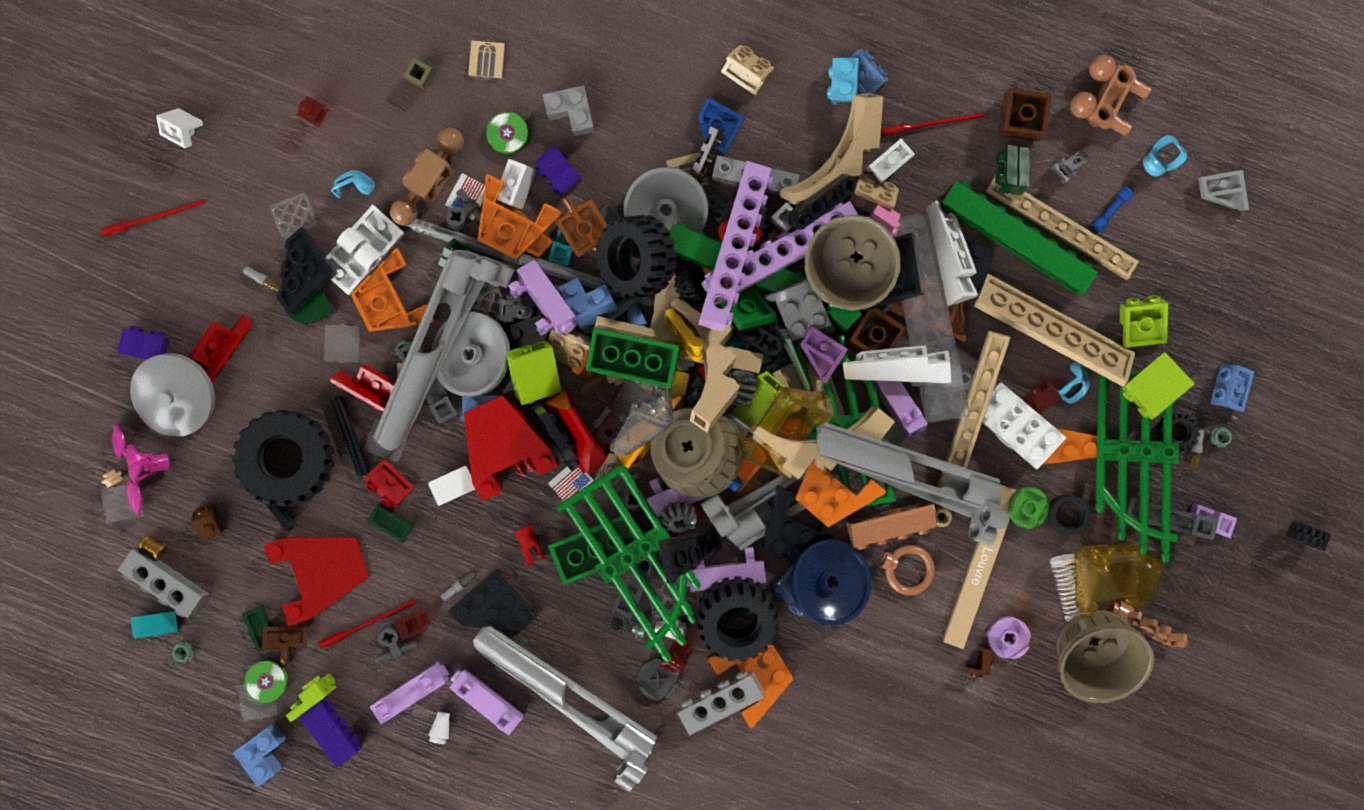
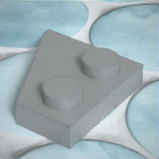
(1225, 189)

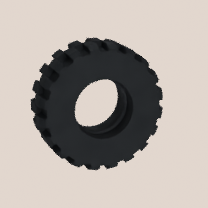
(252, 450)

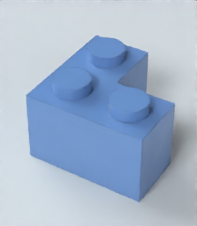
(588, 305)
(256, 754)

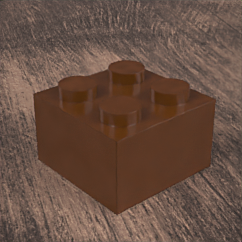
(1024, 114)
(874, 332)

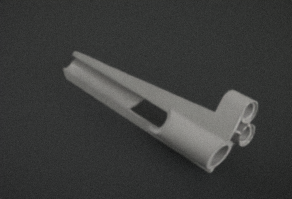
(458, 287)
(964, 489)
(748, 516)
(617, 732)

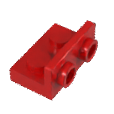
(388, 484)

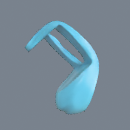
(1152, 163)
(362, 182)
(1082, 376)

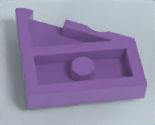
(822, 352)

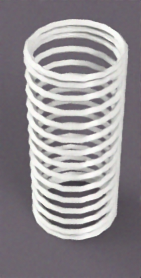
(1067, 559)

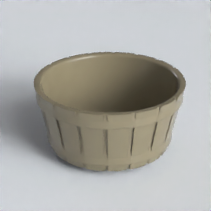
(835, 273)
(708, 466)
(1103, 670)

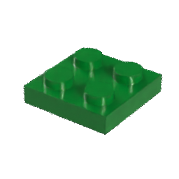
(751, 310)

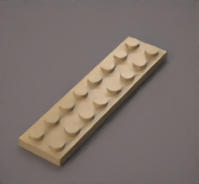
(1055, 330)

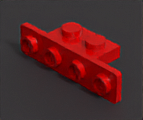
(218, 344)
(368, 386)

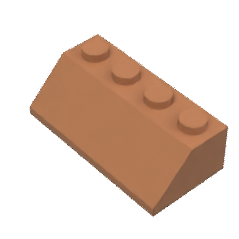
(891, 524)

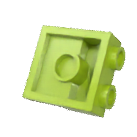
(1144, 321)
(313, 693)

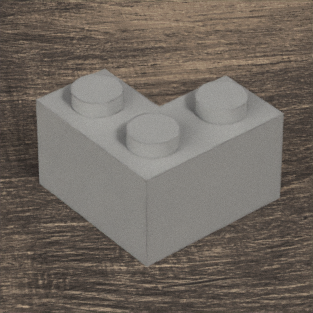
(571, 104)

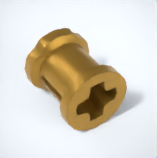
(152, 547)

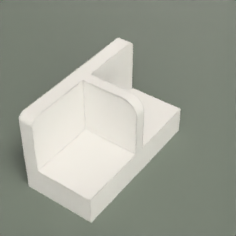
(178, 126)
(890, 160)
(517, 183)
(451, 485)

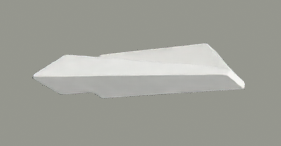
(952, 255)
(900, 364)

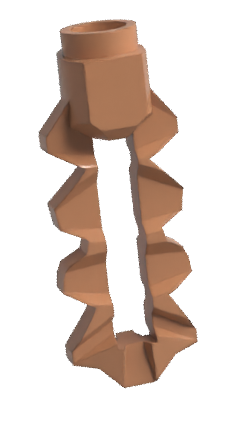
(1149, 626)

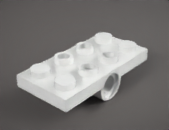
(363, 248)
(1021, 427)

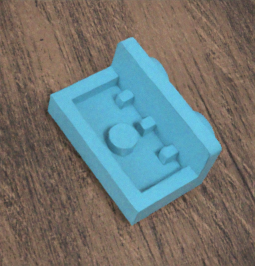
(844, 79)

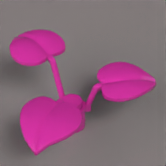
(135, 461)

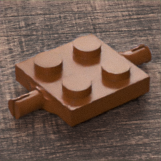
(581, 225)

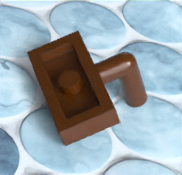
(284, 639)

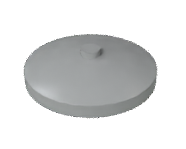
(669, 197)
(476, 357)
(172, 394)

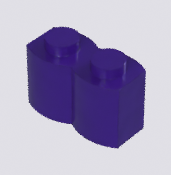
(558, 171)
(142, 345)

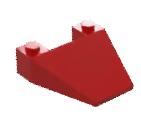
(500, 438)
(589, 453)
(323, 570)

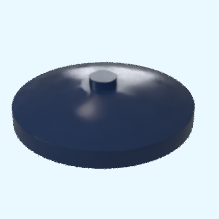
(830, 582)

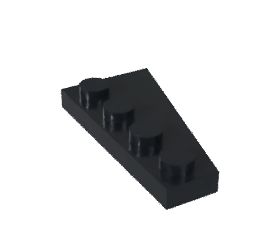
(687, 551)

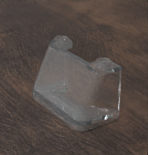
(645, 415)

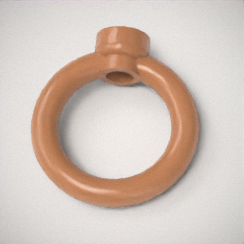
(890, 561)

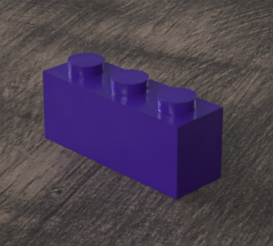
(330, 732)

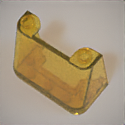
(789, 417)
(1115, 574)

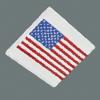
(472, 188)
(569, 482)

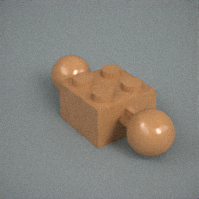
(427, 176)

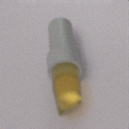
(261, 278)
(1197, 450)

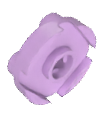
(1010, 625)

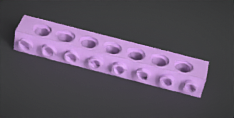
(753, 175)
(786, 241)

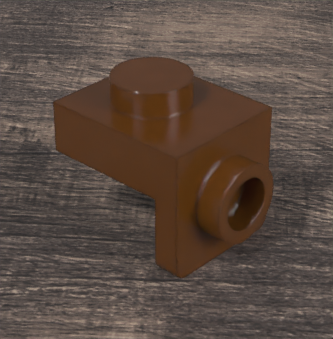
(206, 522)
(984, 662)

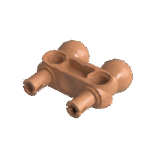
(1109, 96)

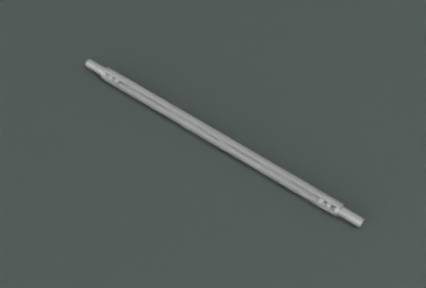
(546, 266)

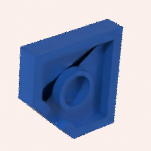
(717, 114)

